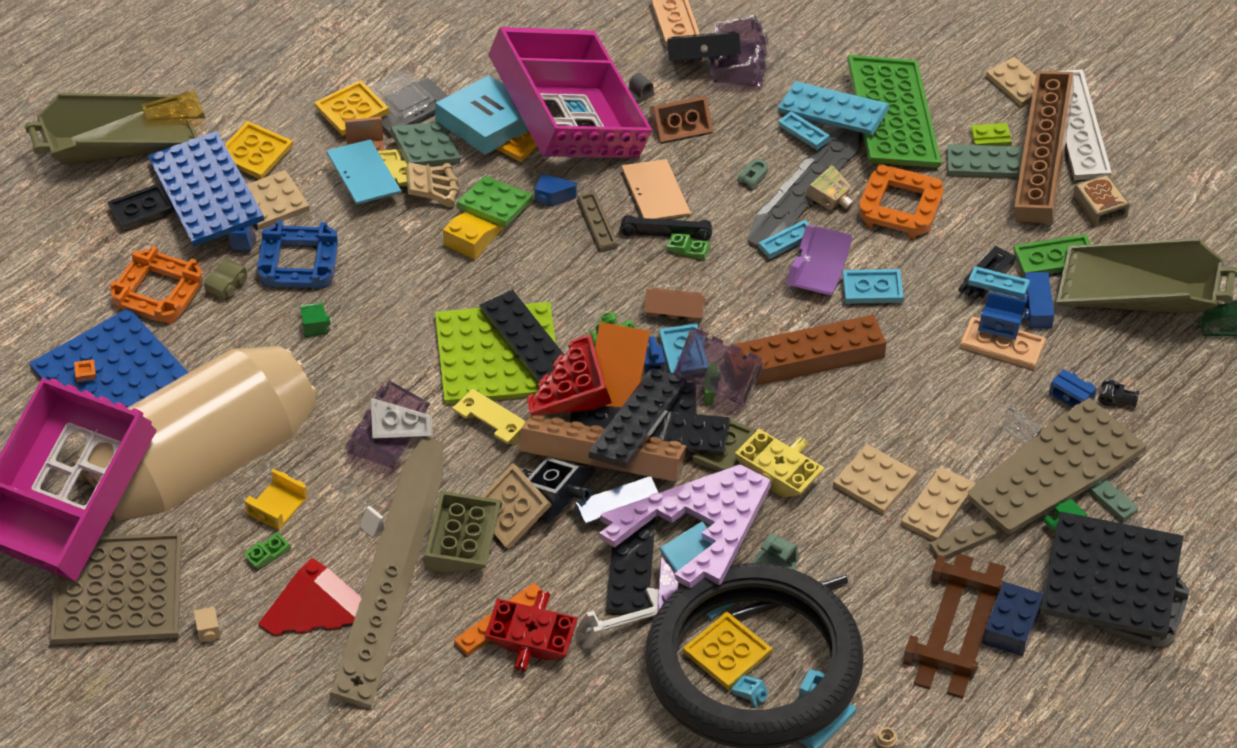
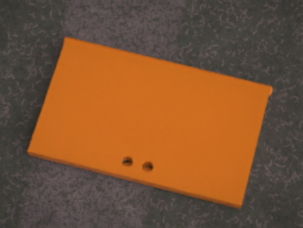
(622, 359)

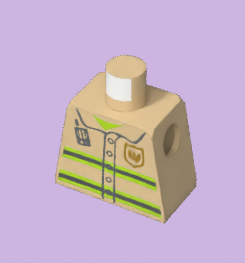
(830, 190)

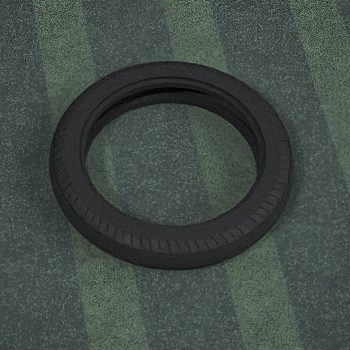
(755, 727)

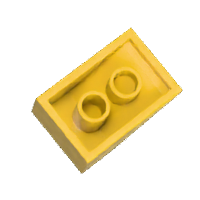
(469, 234)

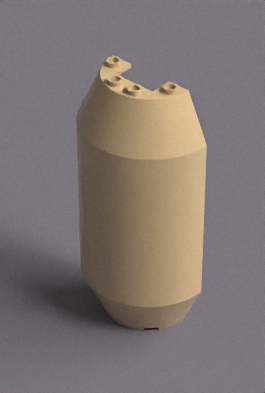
(211, 426)

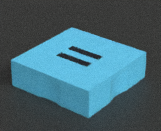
(481, 115)

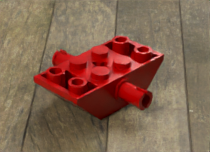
(512, 627)

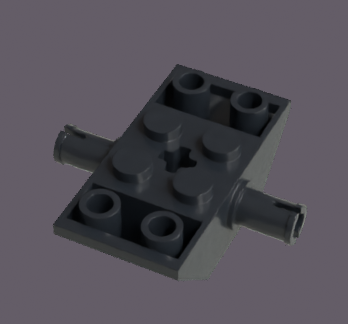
(559, 483)

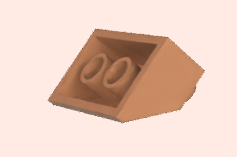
(681, 118)
(674, 303)

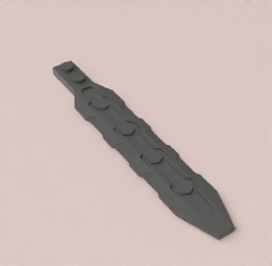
(792, 199)

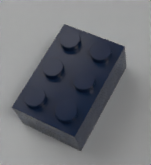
(1013, 618)

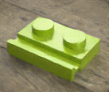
(991, 134)

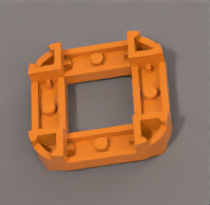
(914, 224)
(167, 309)

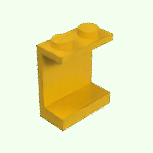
(278, 500)

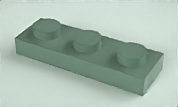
(1113, 500)

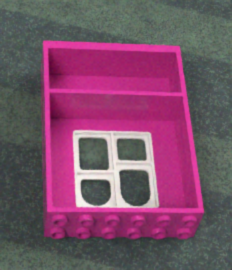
(569, 67)
(49, 527)

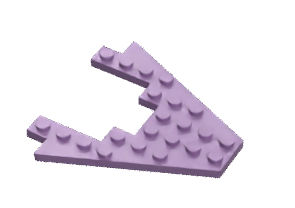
(723, 500)

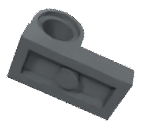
(640, 88)

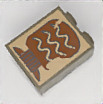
(1101, 200)

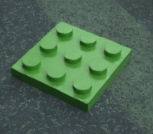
(494, 201)

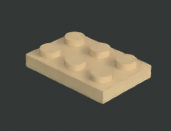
(1013, 80)

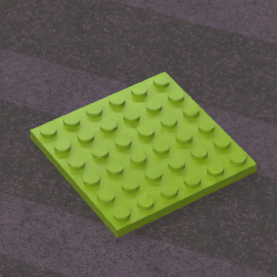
(480, 359)

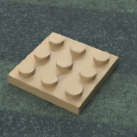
(277, 198)
(875, 479)
(520, 505)

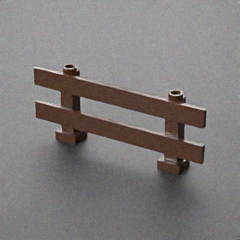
(933, 653)

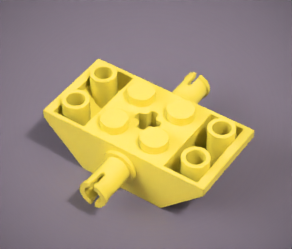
(783, 465)

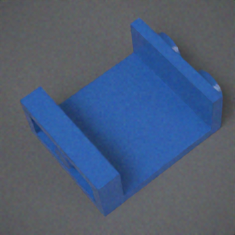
(1002, 315)

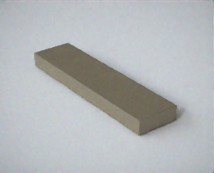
(597, 221)

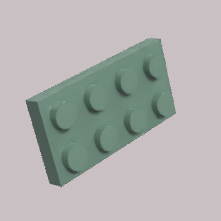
(984, 161)

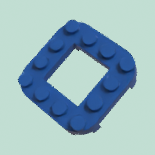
(280, 235)

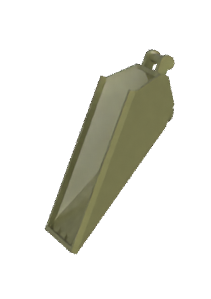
(103, 128)
(1146, 276)

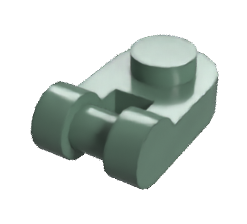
(758, 169)

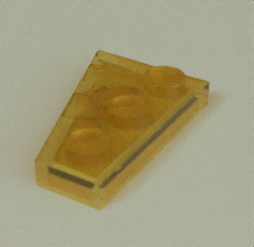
(175, 107)

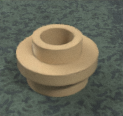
(889, 733)

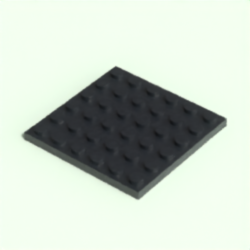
(1112, 575)

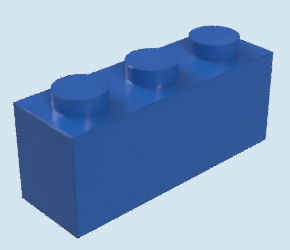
(1039, 302)

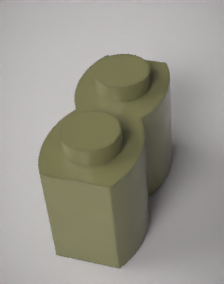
(225, 279)

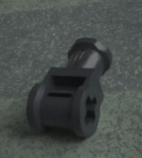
(1117, 394)

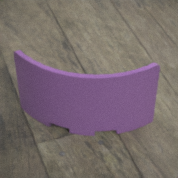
(821, 260)

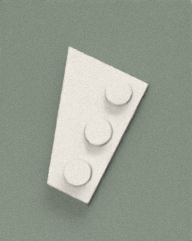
(398, 421)

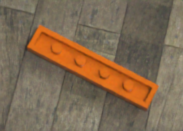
(475, 638)

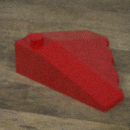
(574, 383)
(311, 601)

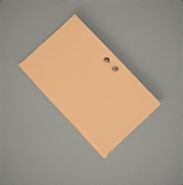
(656, 190)

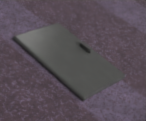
(392, 120)

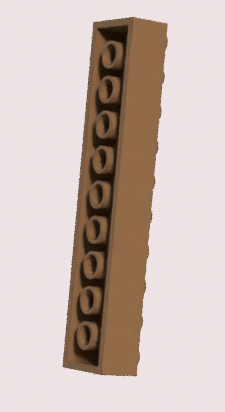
(1044, 147)

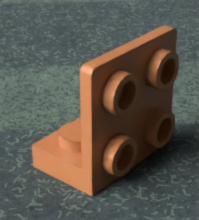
(365, 129)

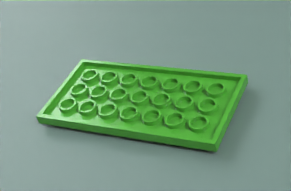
(907, 128)

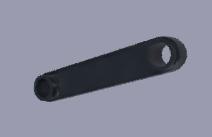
(661, 227)

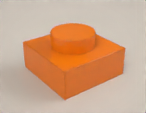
(85, 370)

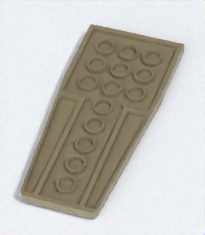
(1055, 466)

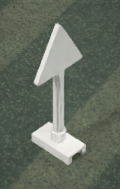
(592, 627)

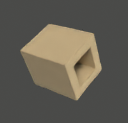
(207, 624)

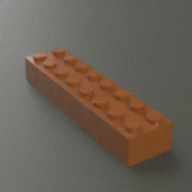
(817, 348)

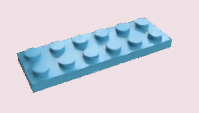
(834, 107)

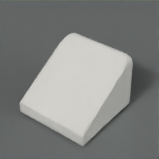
(372, 522)

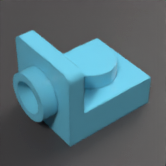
(810, 682)
(751, 689)

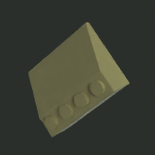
(461, 533)

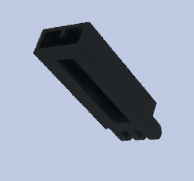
(993, 262)

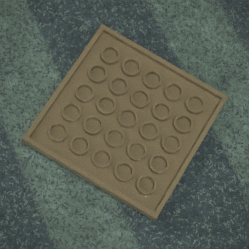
(122, 592)

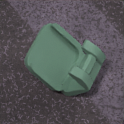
(778, 552)

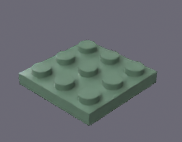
(425, 144)

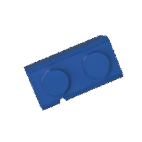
(1071, 389)

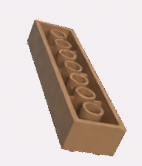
(574, 440)

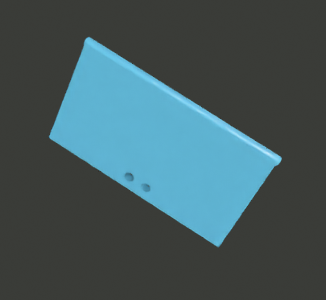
(363, 171)
(685, 549)

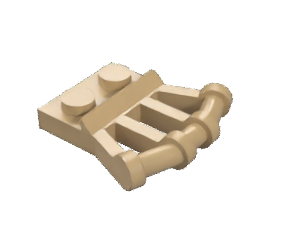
(422, 179)

